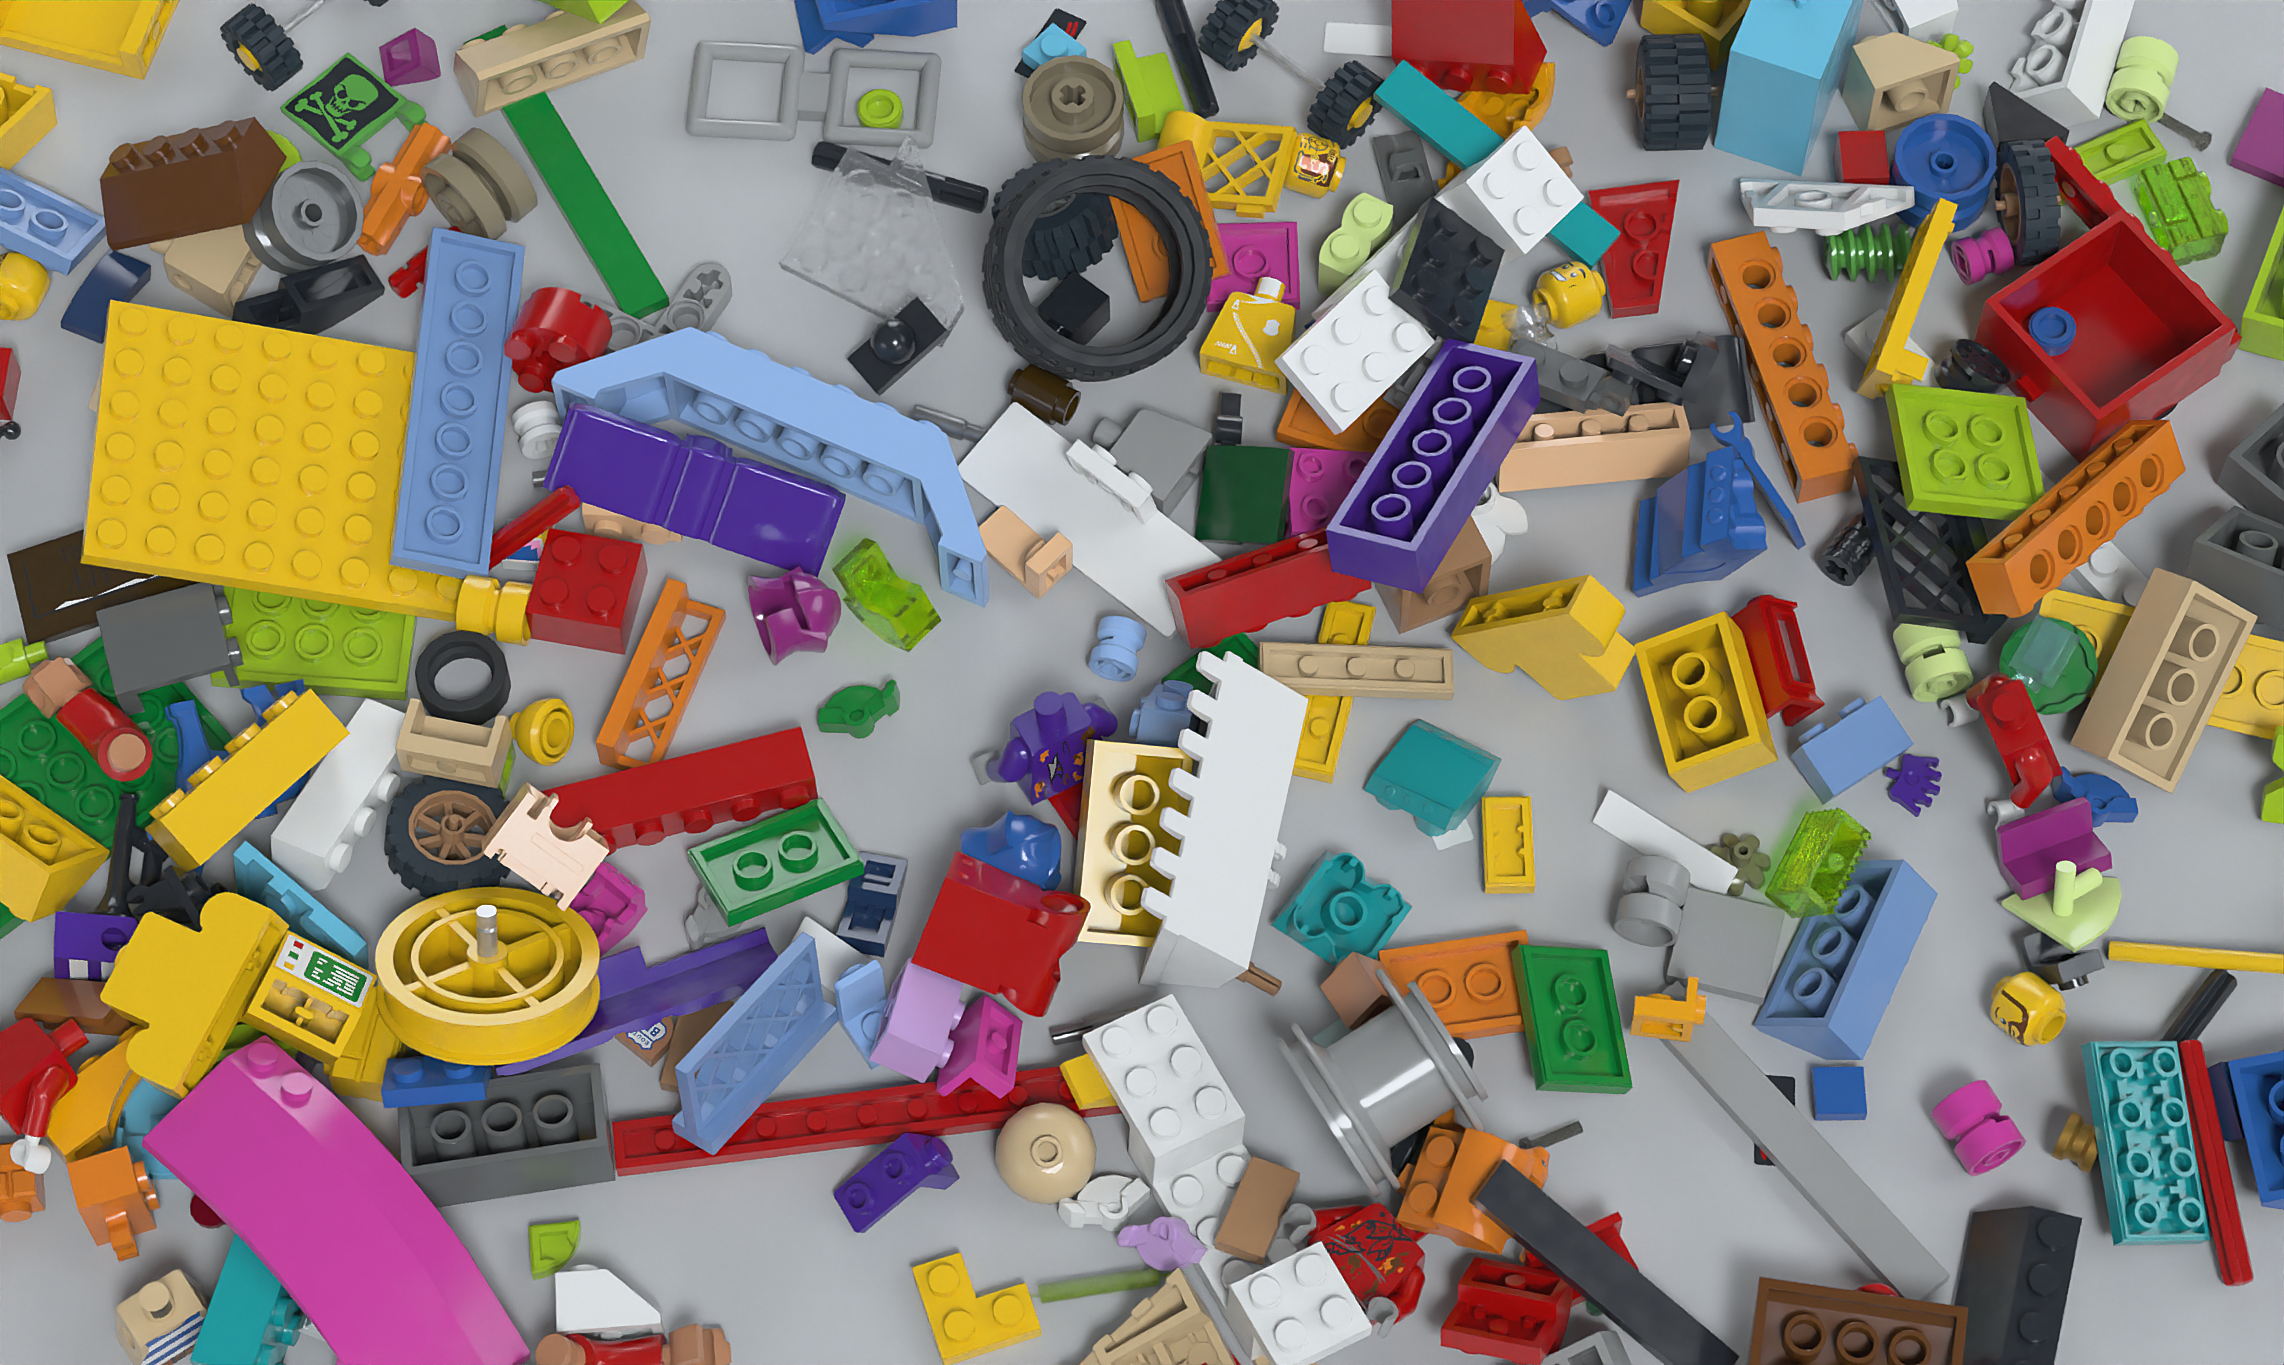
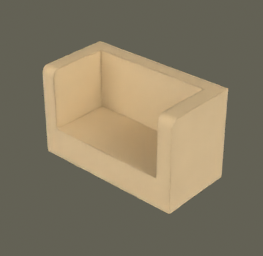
(452, 747)

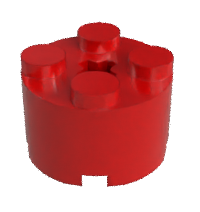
(554, 335)

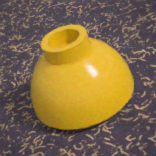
(544, 730)

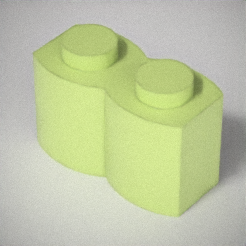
(1362, 233)

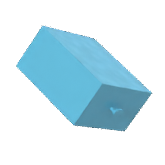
(1784, 78)

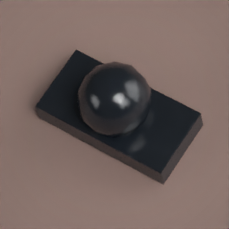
(898, 345)

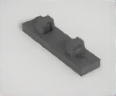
(1401, 159)

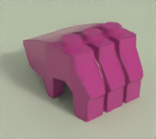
(610, 906)

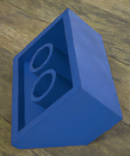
(2260, 1102)

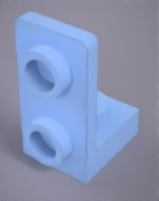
(860, 1005)

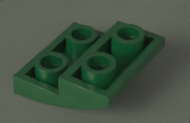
(1244, 495)

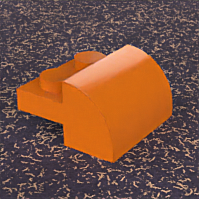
(1446, 1180)

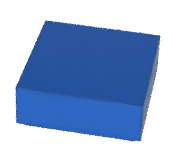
(1839, 1093)

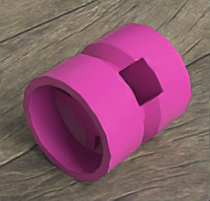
(1980, 1132)

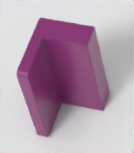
(2037, 842)

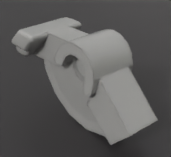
(706, 922)

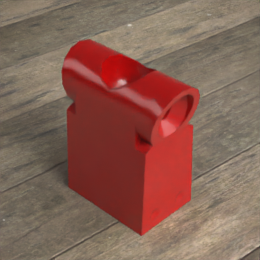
(1000, 933)

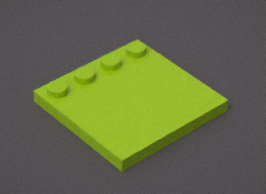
(324, 643)

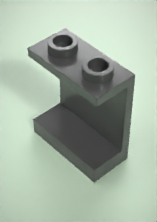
(167, 641)

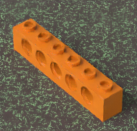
(1809, 469)
(2075, 517)

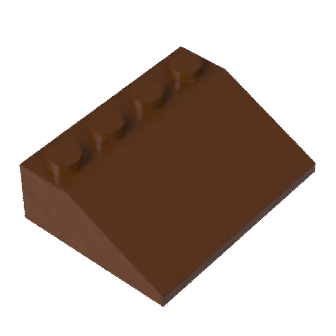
(1849, 1327)

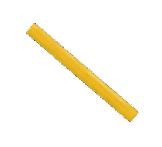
(2196, 957)

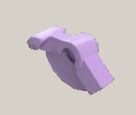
(1163, 1243)

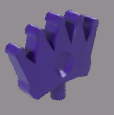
(1914, 782)

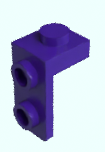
(893, 1176)

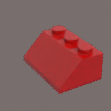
(1468, 44)

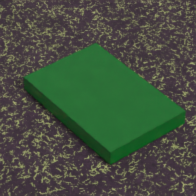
(775, 862)
(1571, 1019)

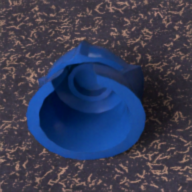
(1018, 846)

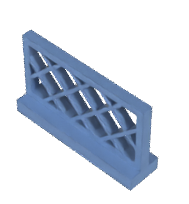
(753, 1066)

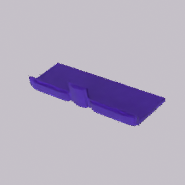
(695, 489)
(641, 996)

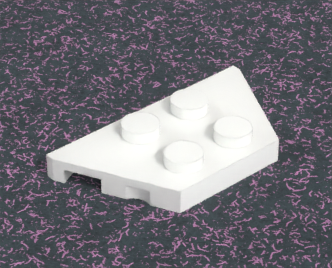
(1820, 205)

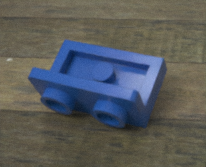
(432, 1081)

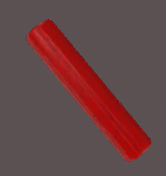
(532, 523)

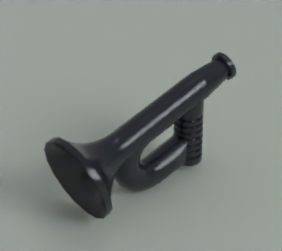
(126, 836)

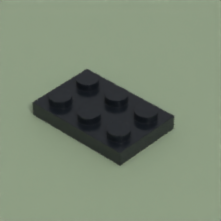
(1446, 273)

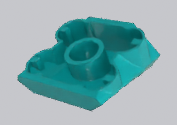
(1433, 778)
(1341, 910)

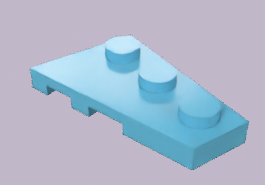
(269, 886)

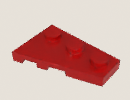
(1637, 260)

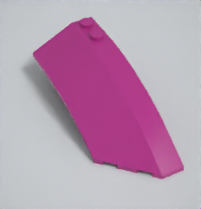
(332, 1216)

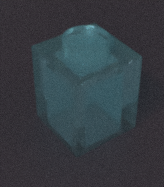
(2042, 653)

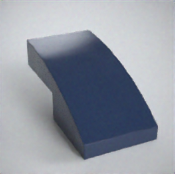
(113, 278)
(873, 904)

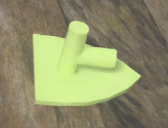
(2075, 910)

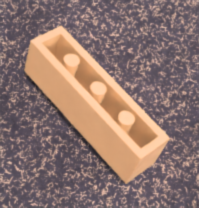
(1597, 448)

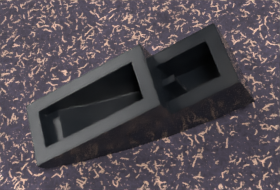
(314, 298)

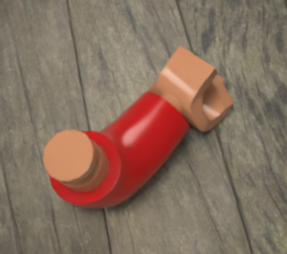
(94, 721)
(686, 1347)

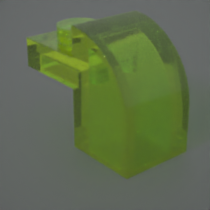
(883, 601)

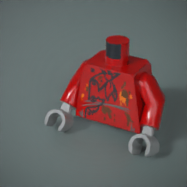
(1371, 1253)

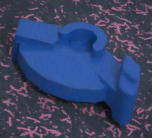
(2107, 797)

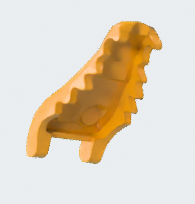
(1510, 111)

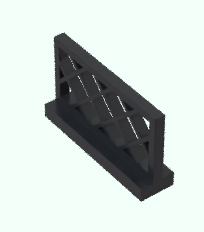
(1958, 542)

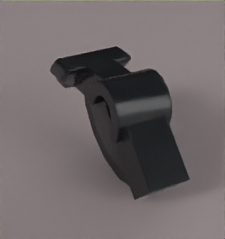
(1229, 422)

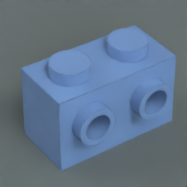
(1163, 715)
(1850, 749)

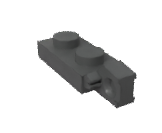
(1574, 381)

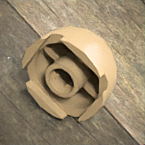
(1045, 1153)

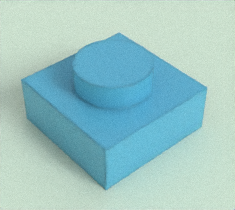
(1050, 45)

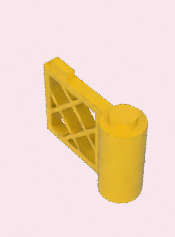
(1190, 126)

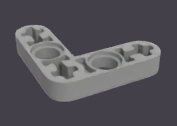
(685, 302)

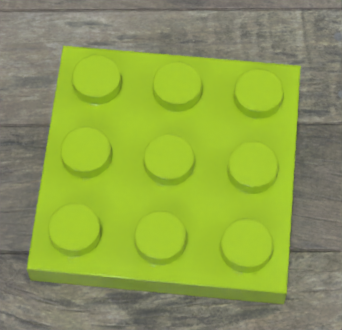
(1964, 452)

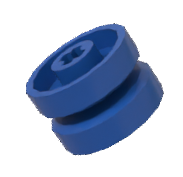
(1944, 160)

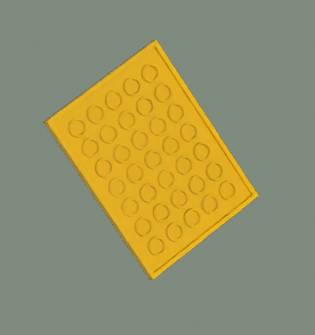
(253, 461)

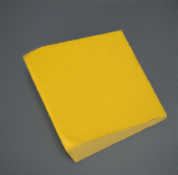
(1086, 1083)

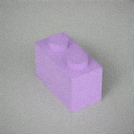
(918, 1022)

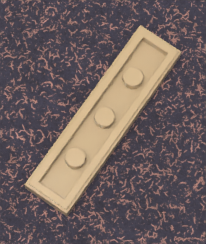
(1359, 670)

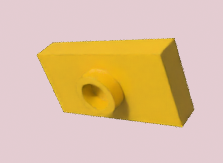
(1508, 845)

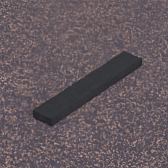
(1596, 1271)

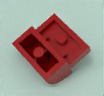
(1508, 1312)

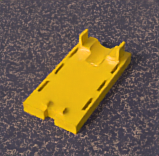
(1889, 359)

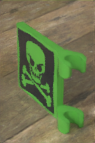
(348, 108)

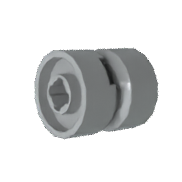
(1652, 901)

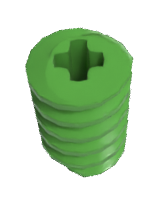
(1868, 251)

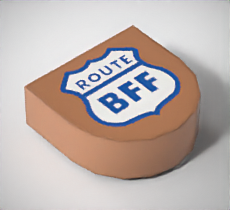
(650, 1043)

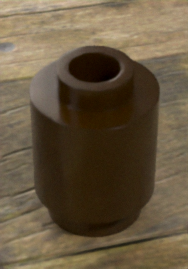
(1044, 394)

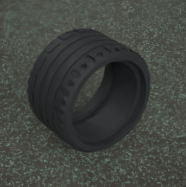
(1170, 215)

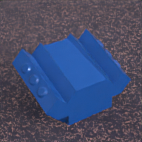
(1698, 526)

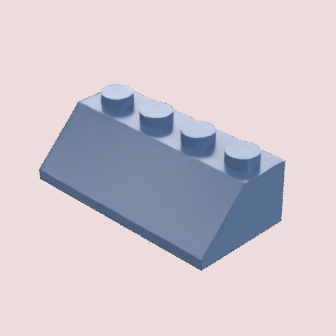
(1848, 963)

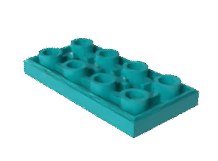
(2145, 1143)

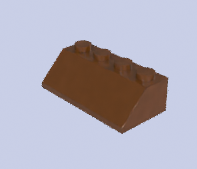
(187, 182)

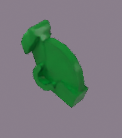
(858, 709)

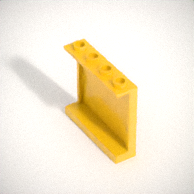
(91, 33)

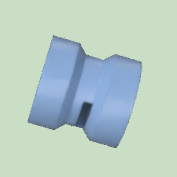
(1116, 652)

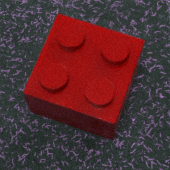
(586, 591)

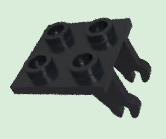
(180, 894)

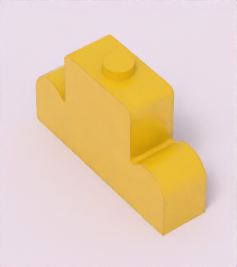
(1552, 631)
(190, 987)

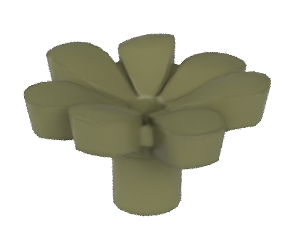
(1746, 859)

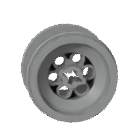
(1385, 1080)

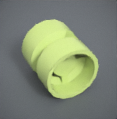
(2142, 79)
(1933, 660)

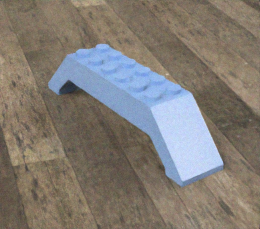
(796, 424)

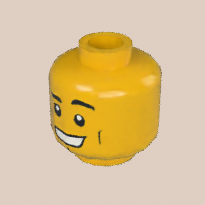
(1570, 294)

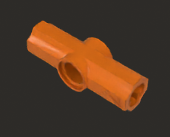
(399, 189)

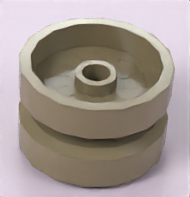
(1072, 110)
(479, 185)

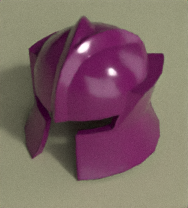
(793, 613)

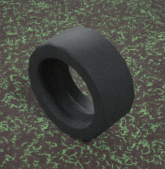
(455, 647)

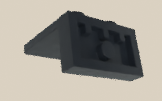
(1693, 363)

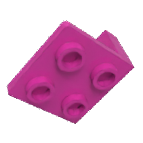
(1320, 486)

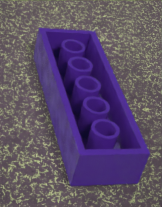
(1433, 465)

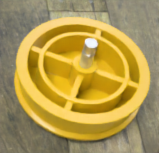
(487, 976)

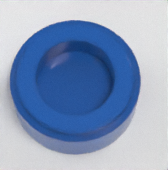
(2052, 330)

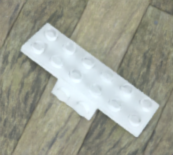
(1105, 514)

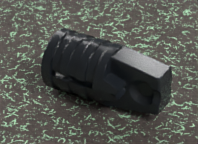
(1850, 551)

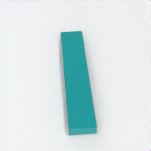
(1469, 141)

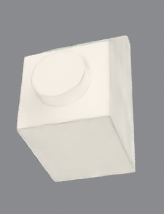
(602, 1306)

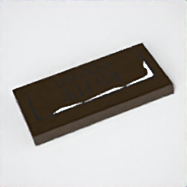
(62, 594)

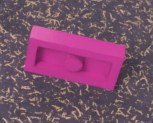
(983, 1049)

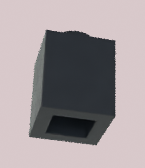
(1076, 309)

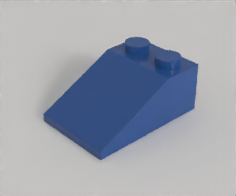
(888, 16)

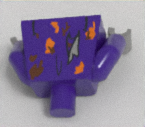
(1048, 745)

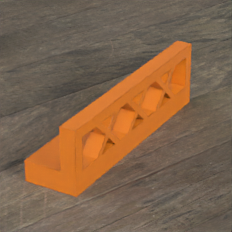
(646, 669)

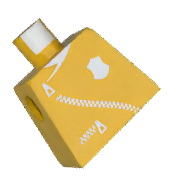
(1251, 337)

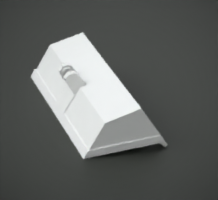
(1231, 826)

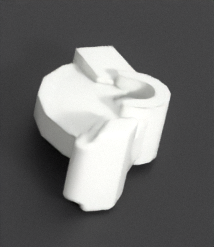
(1105, 1202)

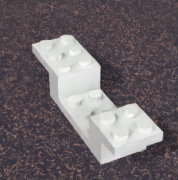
(1369, 341)
(1193, 1160)

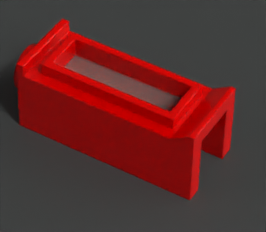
(1778, 658)

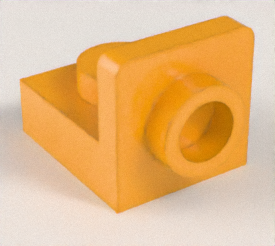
(1668, 1019)

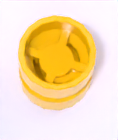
(489, 609)

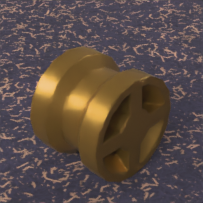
(2077, 1143)

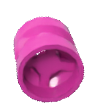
(1982, 255)

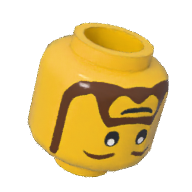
(2028, 1009)

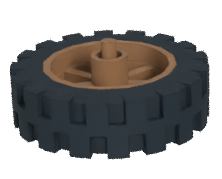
(2028, 200)
(444, 873)

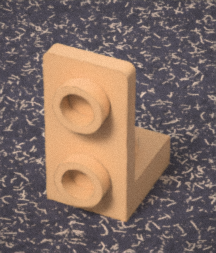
(1025, 553)

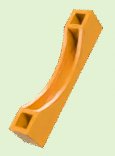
(90, 1112)

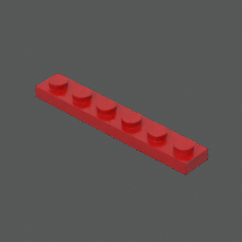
(2094, 200)

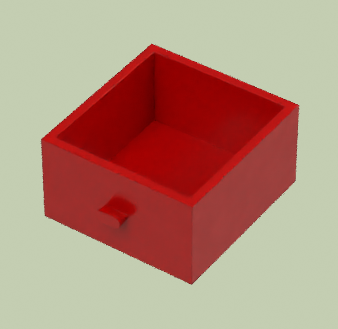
(2138, 340)

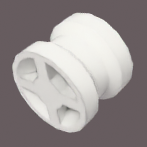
(538, 429)

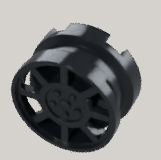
(1972, 369)

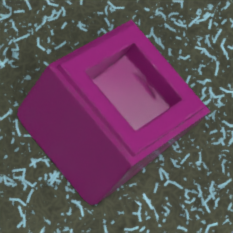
(410, 59)

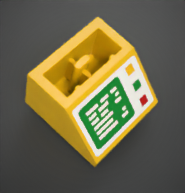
(309, 998)

